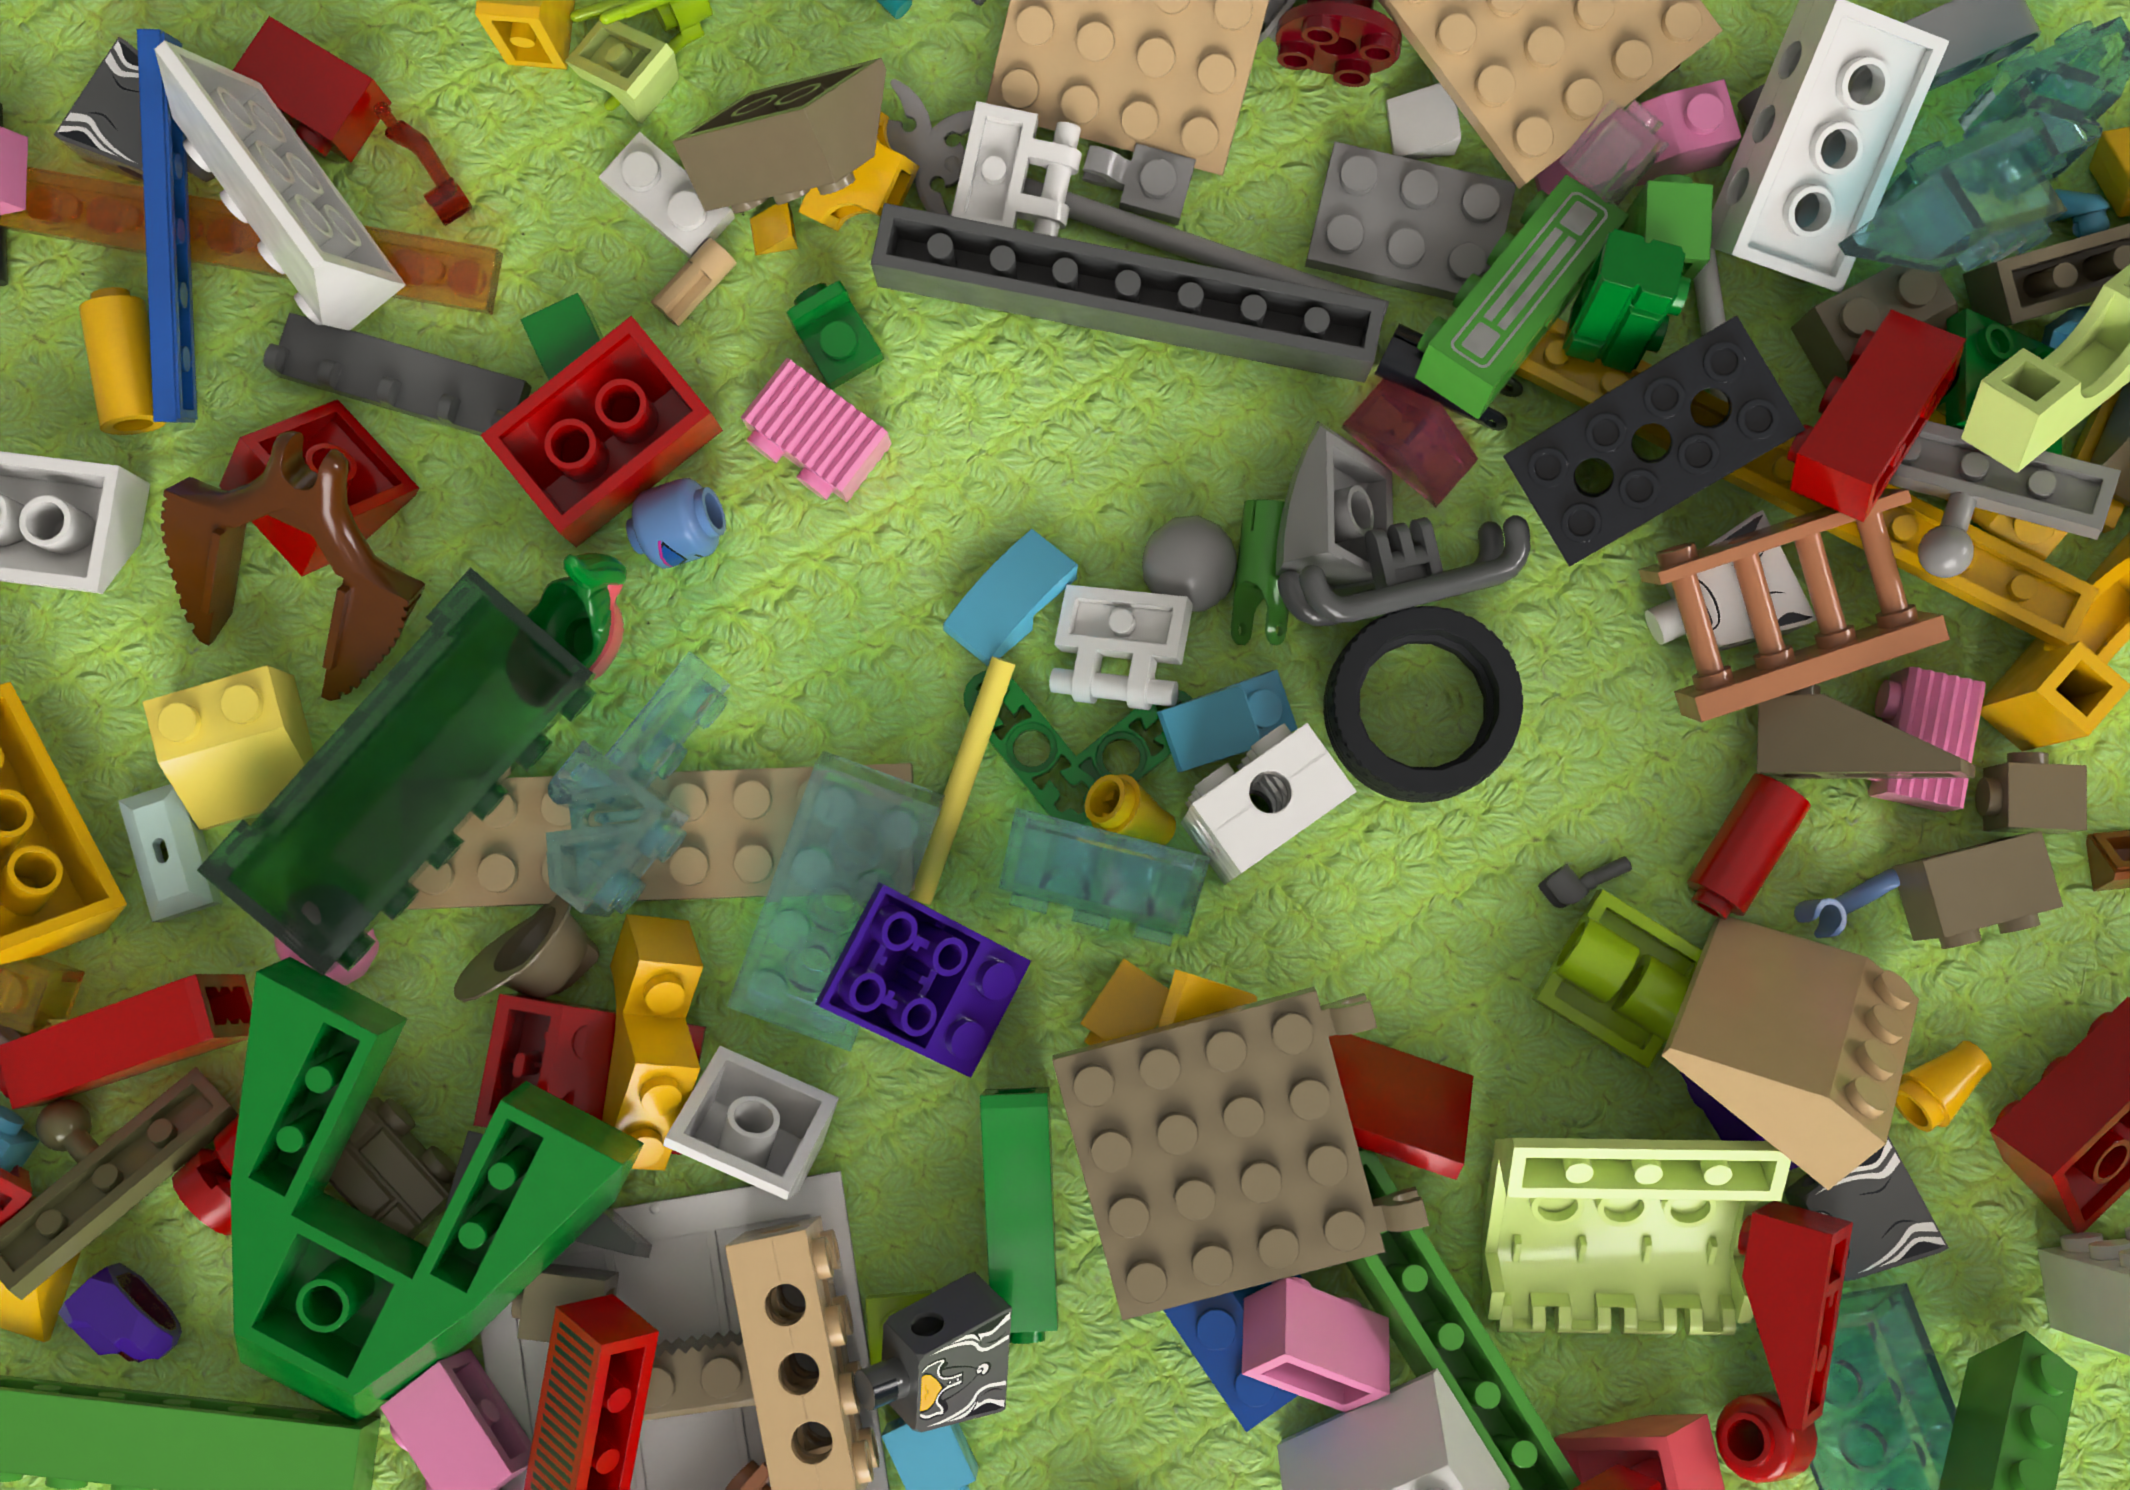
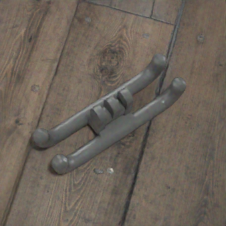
(1407, 572)

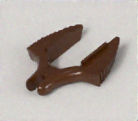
(206, 542)

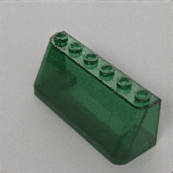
(403, 777)

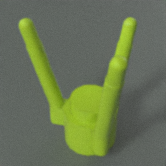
(678, 14)

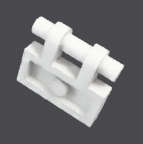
(997, 166)
(1123, 626)

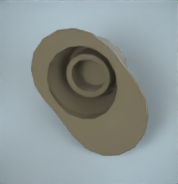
(532, 958)

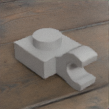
(1151, 182)

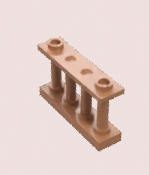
(1777, 667)

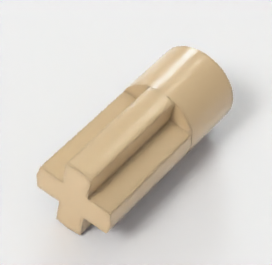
(694, 282)

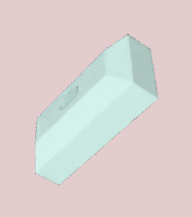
(174, 885)

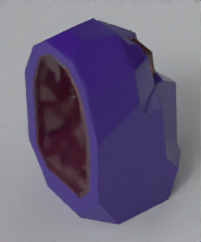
(122, 1316)

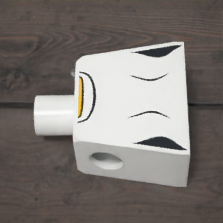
(1725, 598)

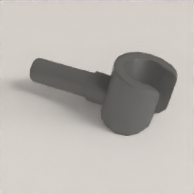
(1566, 888)

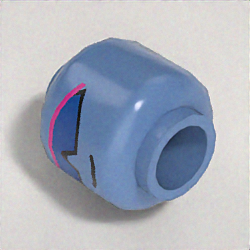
(676, 523)

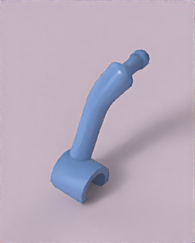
(1834, 912)

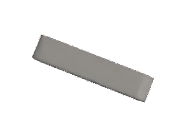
(1977, 36)

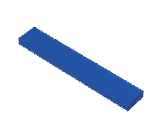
(166, 242)

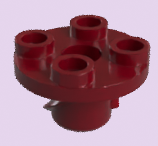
(1338, 40)

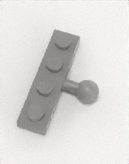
(2046, 492)

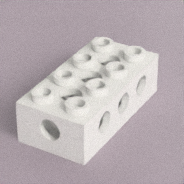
(1824, 139)
(1291, 776)

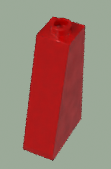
(126, 1039)

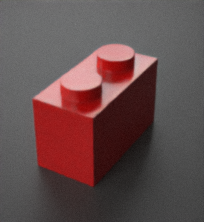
(313, 90)

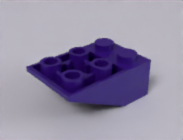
(923, 980)

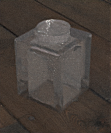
(1616, 150)

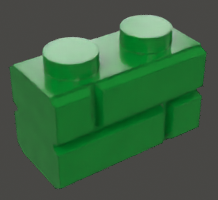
(1626, 301)

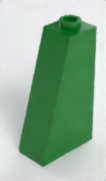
(1020, 1207)

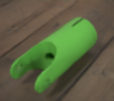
(1257, 573)

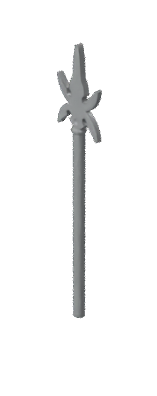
(936, 160)

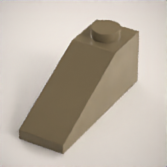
(1825, 739)

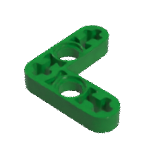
(1086, 766)

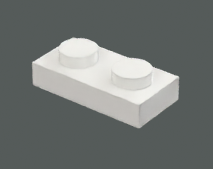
(663, 195)

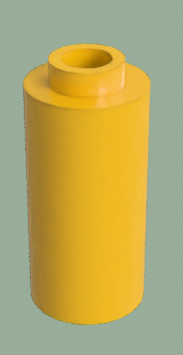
(119, 360)

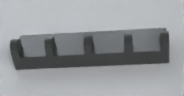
(393, 376)

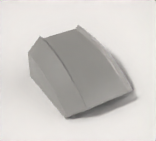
(1330, 507)

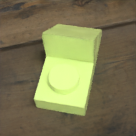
(627, 65)

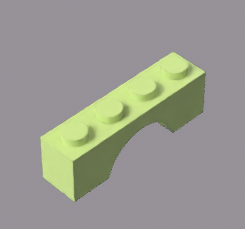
(2038, 400)

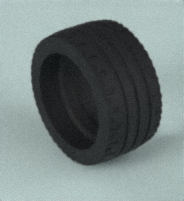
(1478, 650)

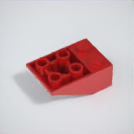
(554, 1047)

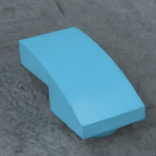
(1008, 595)

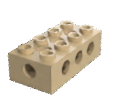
(776, 1330)

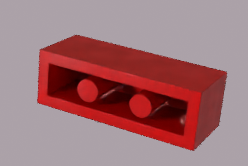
(1874, 414)

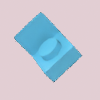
(1225, 720)

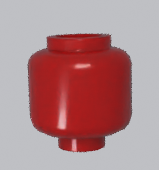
(1758, 1442)

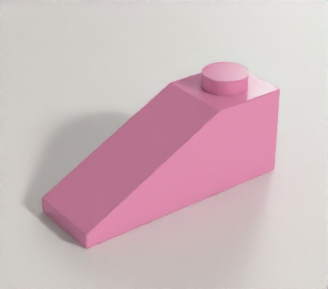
(1696, 125)

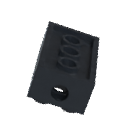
(1697, 454)

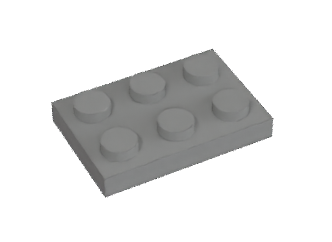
(1406, 221)

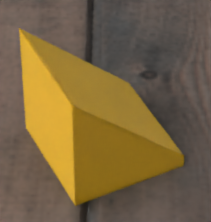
(773, 230)

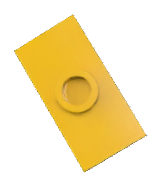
(878, 181)

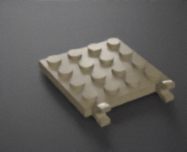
(1225, 1151)

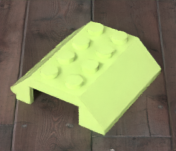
(1622, 1230)

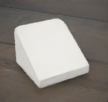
(1423, 123)

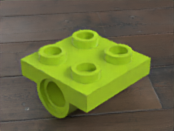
(1620, 978)

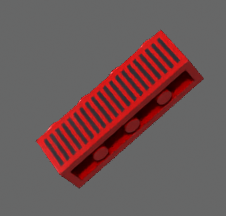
(592, 1397)

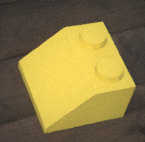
(230, 743)

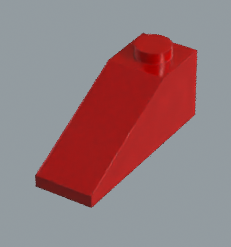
(1795, 1294)

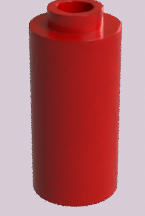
(1747, 847)

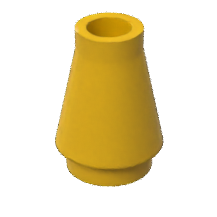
(1125, 808)
(1940, 1087)

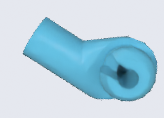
(2086, 211)

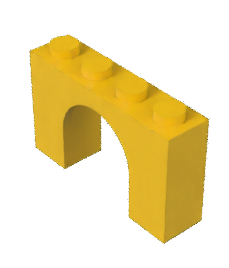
(2069, 689)

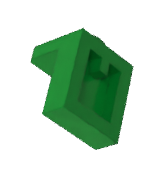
(833, 333)

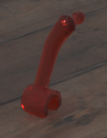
(447, 196)

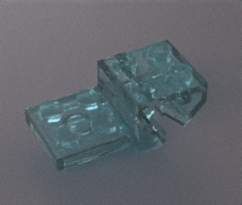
(2036, 103)
(603, 864)

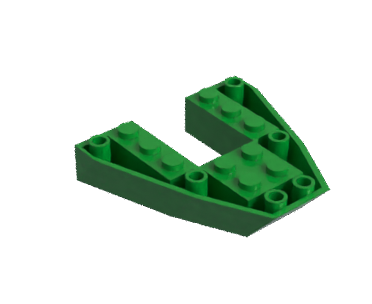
(338, 1296)

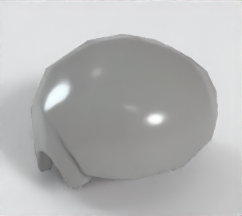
(1190, 560)

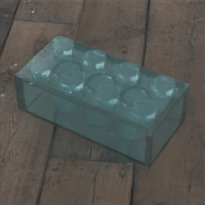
(844, 840)

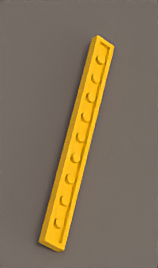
(1997, 580)

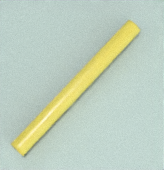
(963, 777)

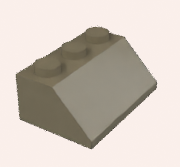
(786, 139)

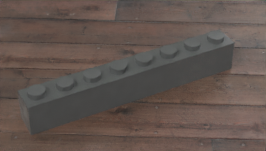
(1127, 293)

